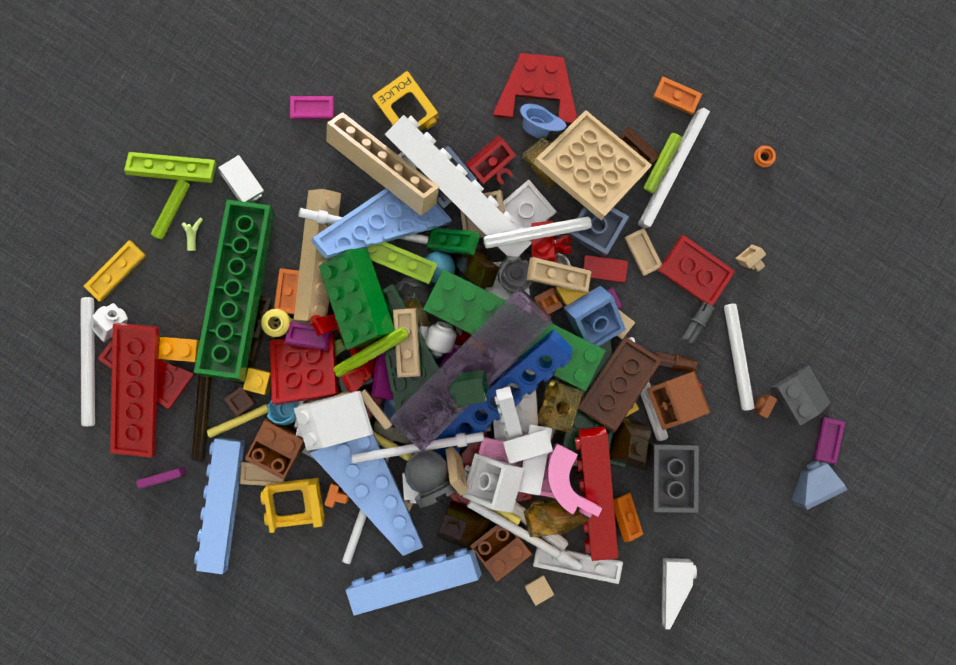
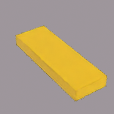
(114, 271)

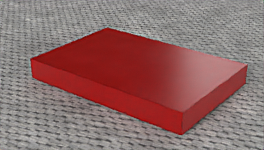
(696, 271)

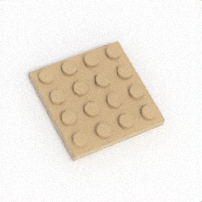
(592, 164)

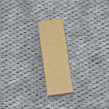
(558, 275)
(408, 350)

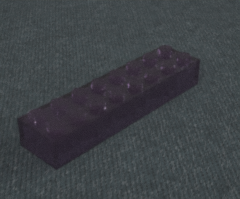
(487, 349)

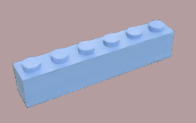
(220, 505)
(414, 581)

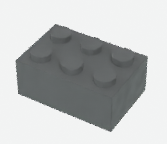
(674, 477)

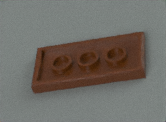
(619, 384)

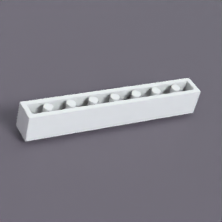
(453, 182)

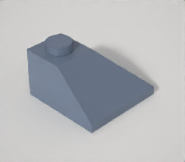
(816, 485)

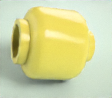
(268, 322)

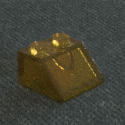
(552, 519)

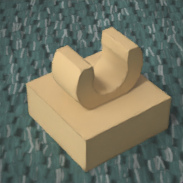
(752, 258)

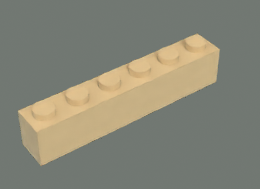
(382, 164)
(311, 291)

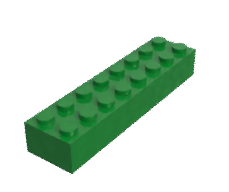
(235, 291)
(470, 306)

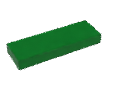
(453, 241)

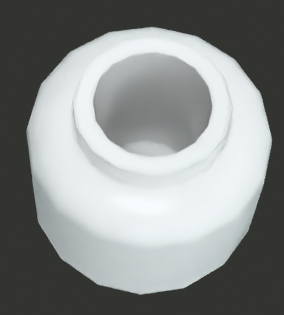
(441, 338)

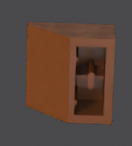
(678, 400)
(275, 448)
(501, 551)

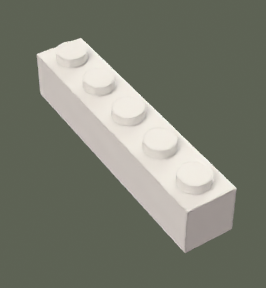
(508, 413)

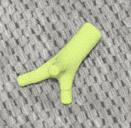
(191, 234)

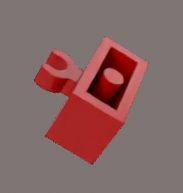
(492, 161)
(548, 247)

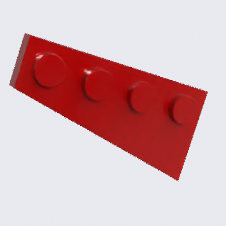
(171, 378)

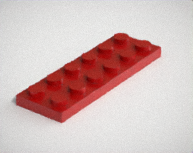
(134, 389)

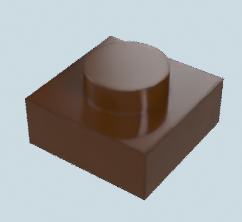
(240, 401)

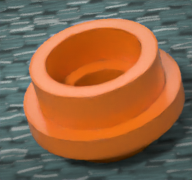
(771, 156)

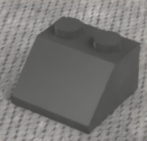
(801, 396)

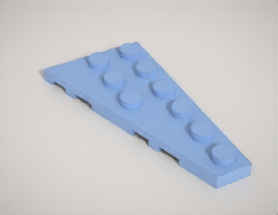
(377, 222)
(371, 489)

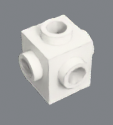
(104, 318)

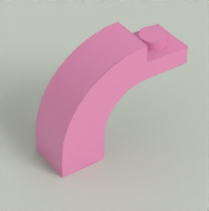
(558, 473)

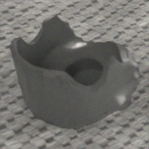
(513, 274)

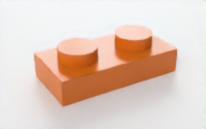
(677, 95)
(286, 290)
(627, 517)

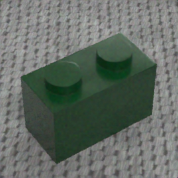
(470, 388)

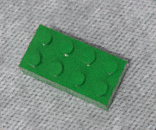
(356, 298)

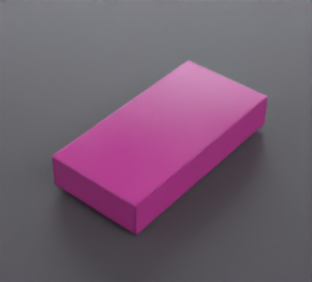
(311, 107)

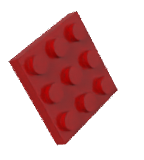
(302, 372)

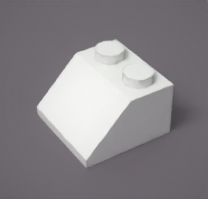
(493, 483)

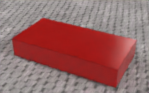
(606, 268)

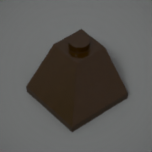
(632, 444)
(462, 526)

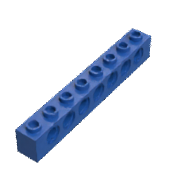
(550, 345)

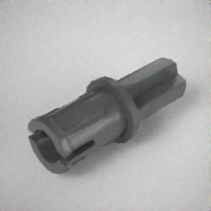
(698, 323)

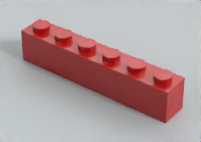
(597, 489)

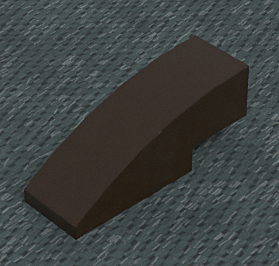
(477, 268)

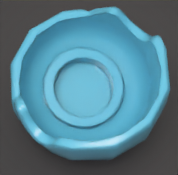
(444, 262)
(282, 414)

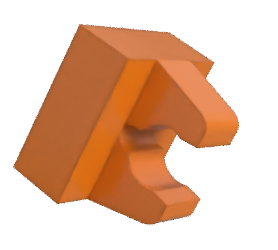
(549, 301)
(335, 495)

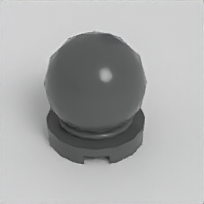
(428, 474)

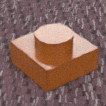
(764, 406)

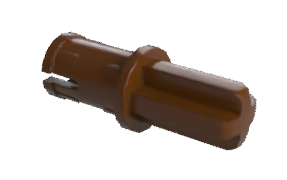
(676, 362)

